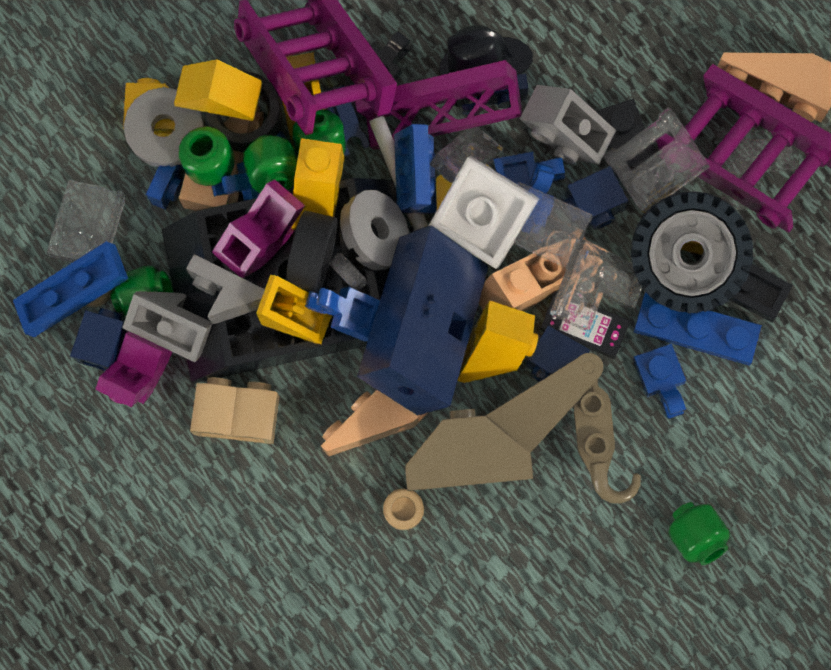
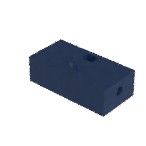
(423, 321)

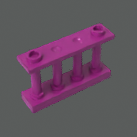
(336, 33)
(787, 131)

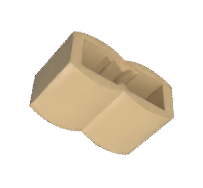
(235, 412)

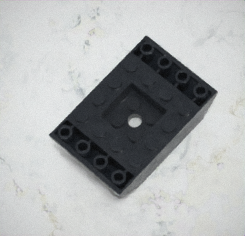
(243, 342)

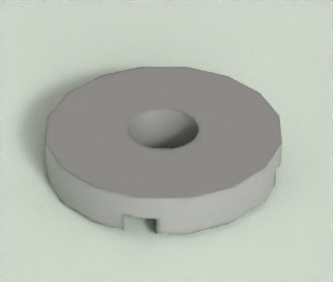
(140, 125)
(356, 229)

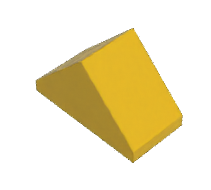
(218, 90)
(285, 311)

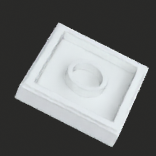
(484, 212)

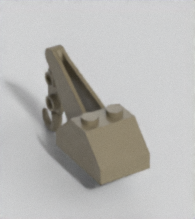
(500, 444)

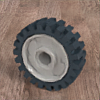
(724, 258)

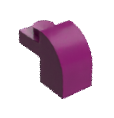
(261, 232)
(135, 371)

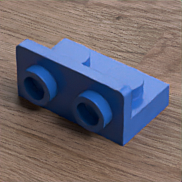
(413, 170)

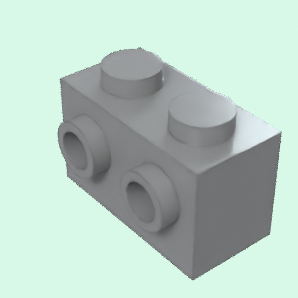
(567, 125)

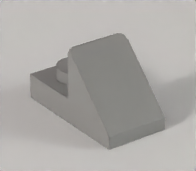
(235, 296)
(164, 322)

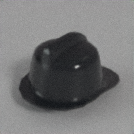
(481, 46)

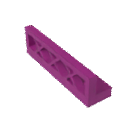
(447, 90)

